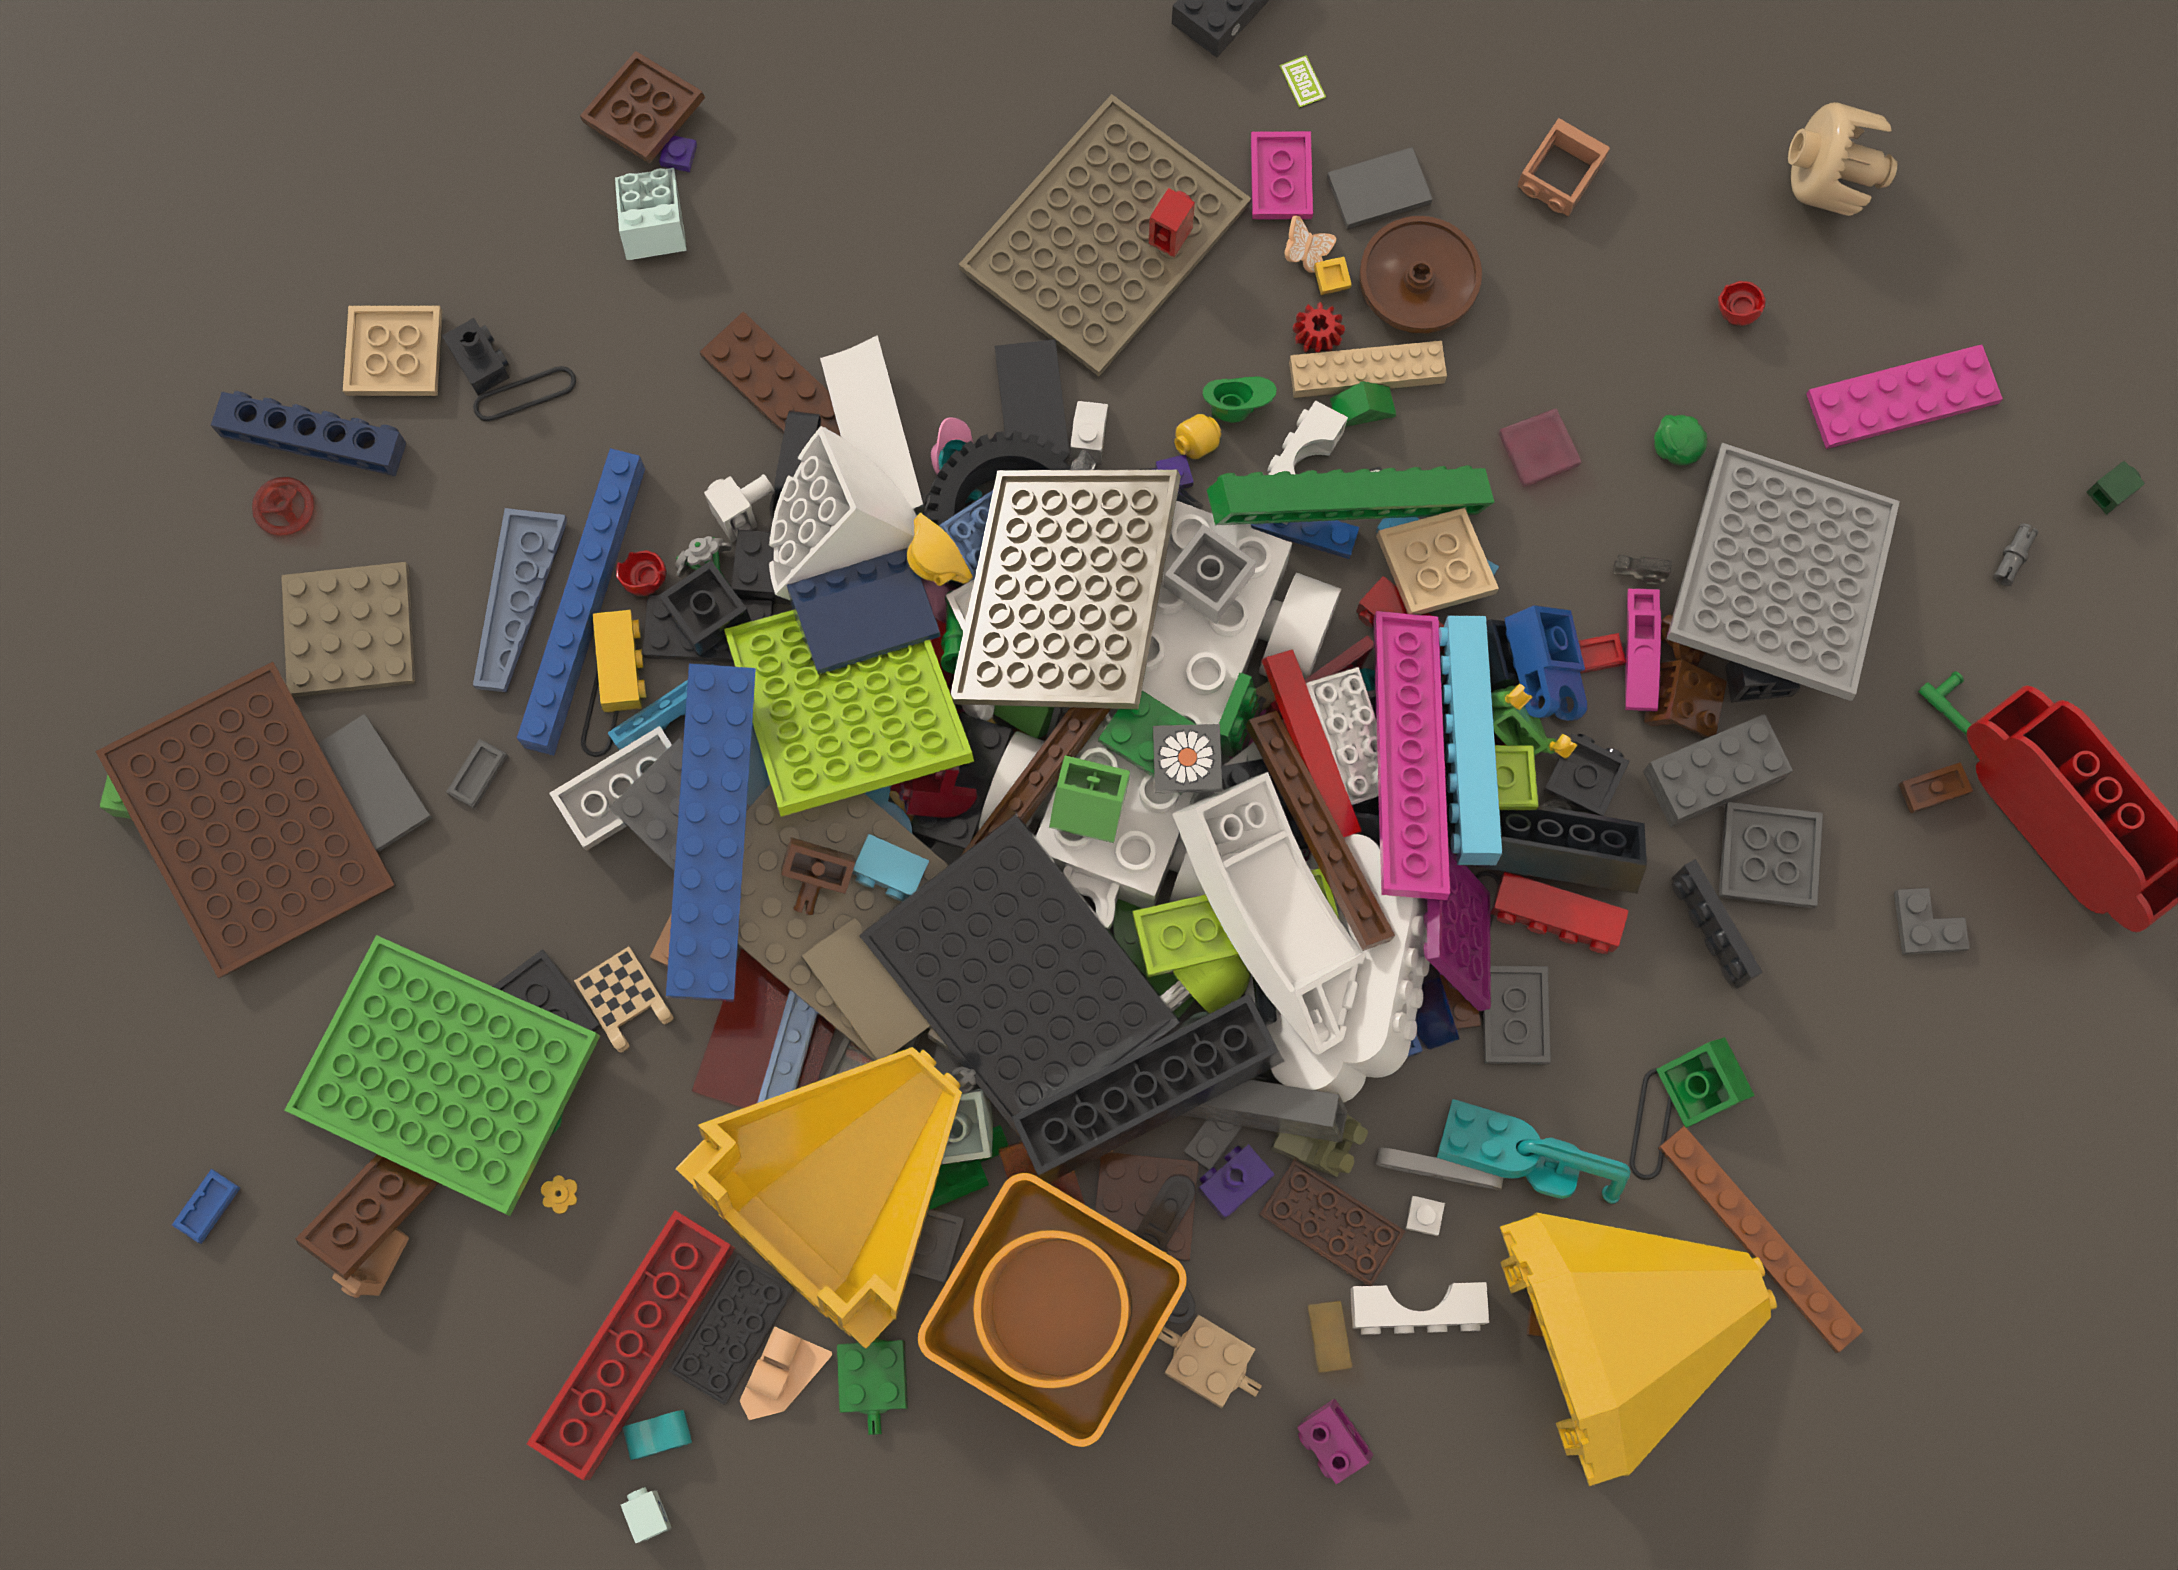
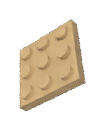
(392, 351)
(1437, 562)

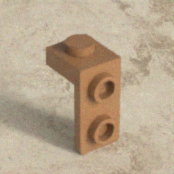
(375, 1271)

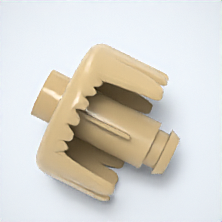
(1825, 154)

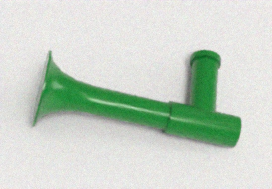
(1937, 699)

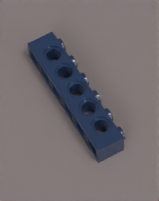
(235, 408)

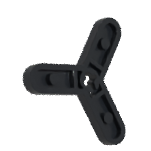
(1160, 1226)

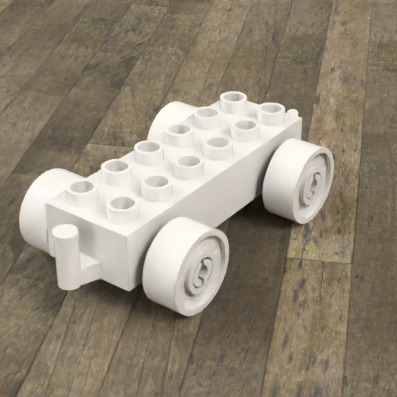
(1193, 673)

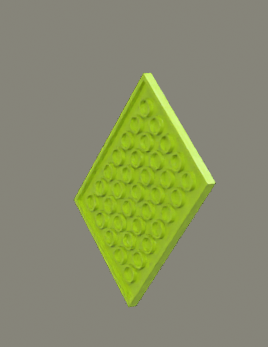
(847, 726)

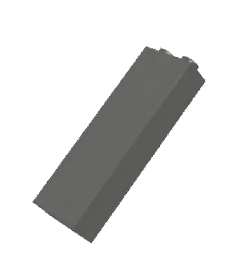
(1278, 1109)

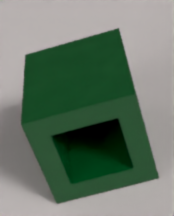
(2115, 487)

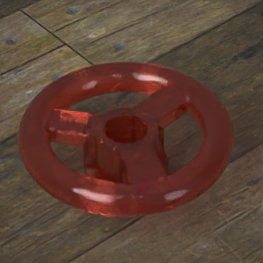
(274, 496)

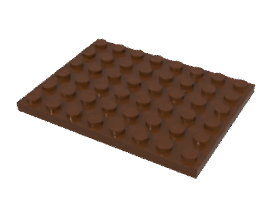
(245, 819)

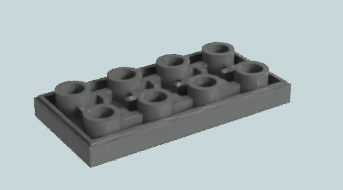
(374, 783)

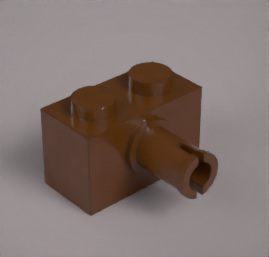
(816, 869)

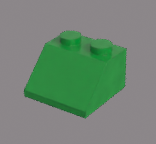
(1705, 1082)

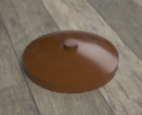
(1420, 274)

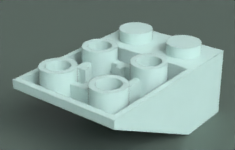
(649, 214)

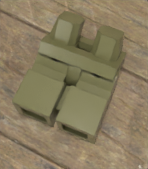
(1322, 1154)

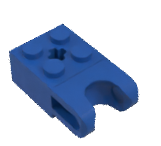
(1548, 660)

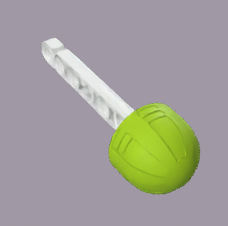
(1210, 983)

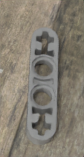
(1436, 1168)

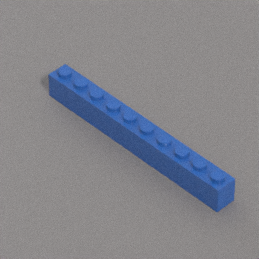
(580, 600)

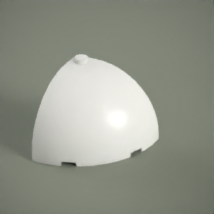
(835, 513)

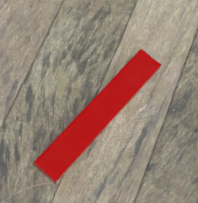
(1309, 737)

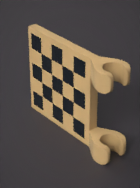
(619, 993)

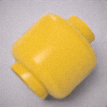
(1197, 436)

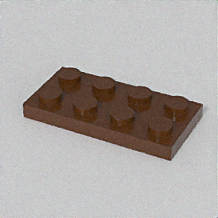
(364, 1215)

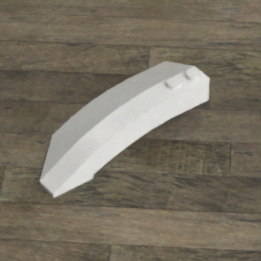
(1273, 907)

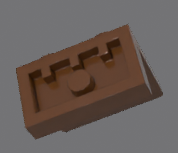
(1688, 698)

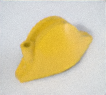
(935, 554)

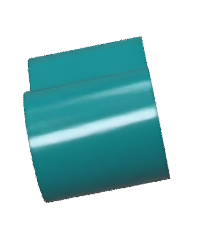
(657, 1435)

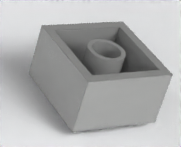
(1209, 573)

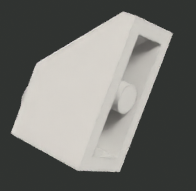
(1089, 429)

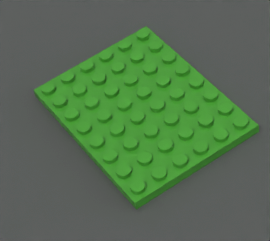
(443, 1074)

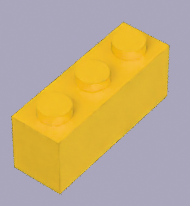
(618, 661)

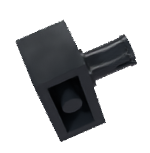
(476, 356)

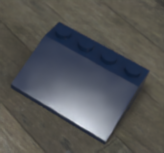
(862, 611)

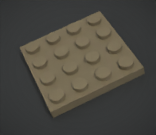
(348, 629)

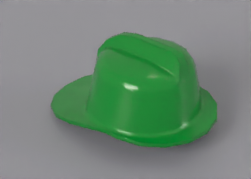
(1236, 398)

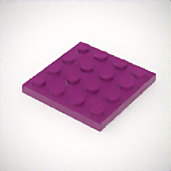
(1460, 935)

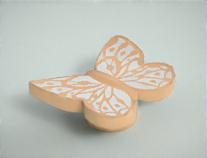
(1306, 246)

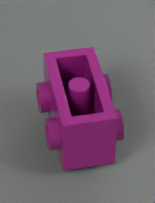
(1334, 1441)

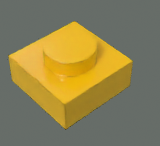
(1332, 275)

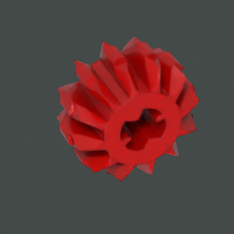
(1318, 318)

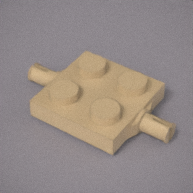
(1209, 1361)

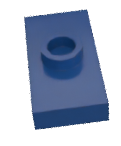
(206, 1206)

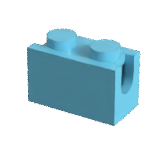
(889, 867)

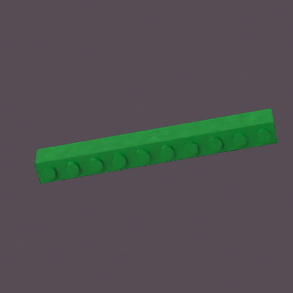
(1347, 495)

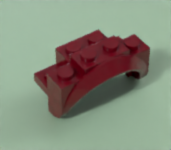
(935, 794)

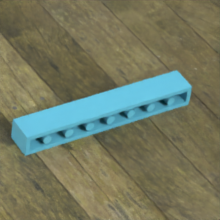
(1471, 741)

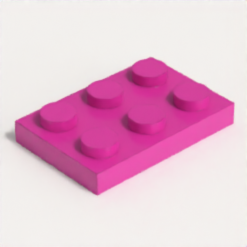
(1281, 175)

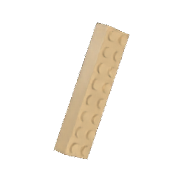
(1386, 365)

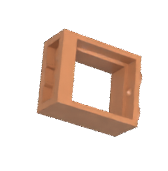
(1575, 143)

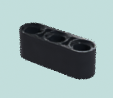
(797, 433)

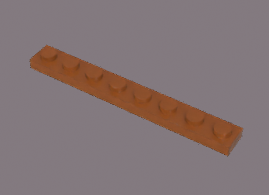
(1760, 1239)

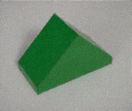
(1364, 403)

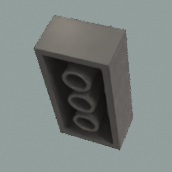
(1717, 770)

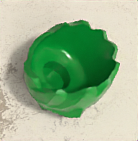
(1680, 439)

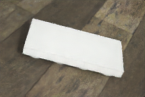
(1350, 730)

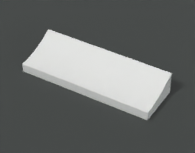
(869, 413)

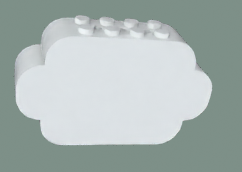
(1384, 1001)

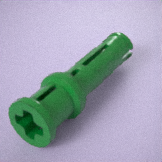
(951, 640)

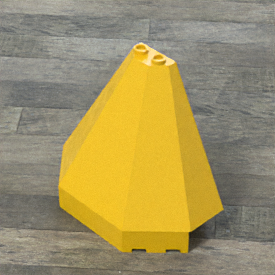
(835, 1182)
(1631, 1327)

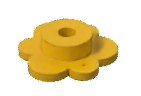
(561, 1203)

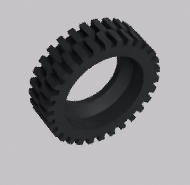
(979, 464)

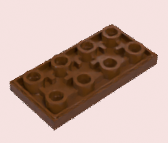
(1332, 1223)

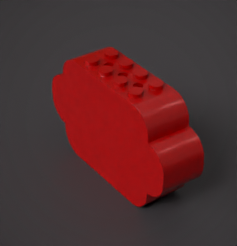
(2079, 806)

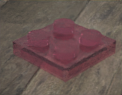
(1539, 447)

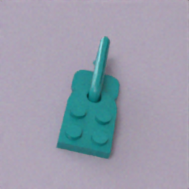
(1552, 1166)

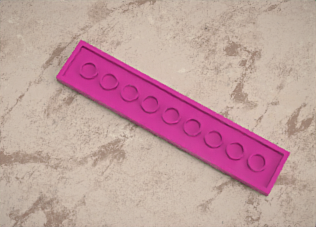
(1410, 757)

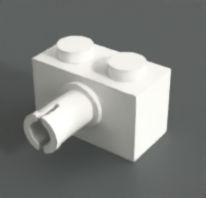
(733, 505)

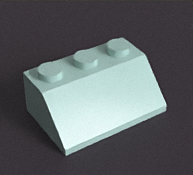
(971, 1129)

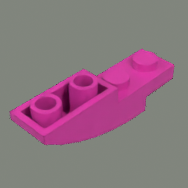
(1643, 649)

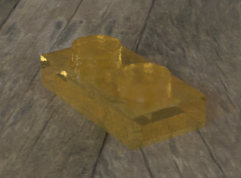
(1329, 1336)

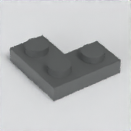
(1921, 932)

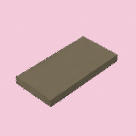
(865, 991)

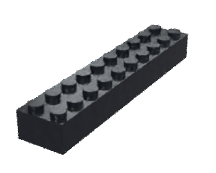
(1554, 845)

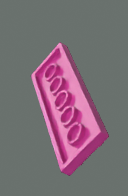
(1904, 396)

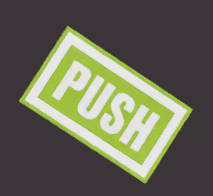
(1302, 81)

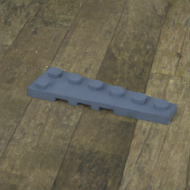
(519, 575)

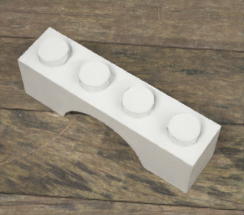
(1316, 435)
(1376, 1309)

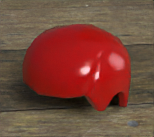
(1741, 303)
(641, 573)

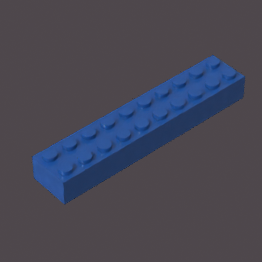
(710, 833)

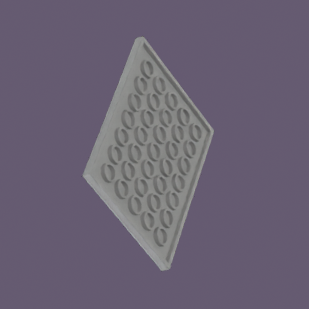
(1785, 571)

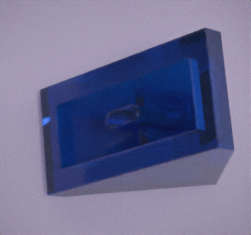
(1434, 1016)

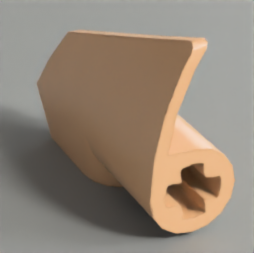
(781, 1373)

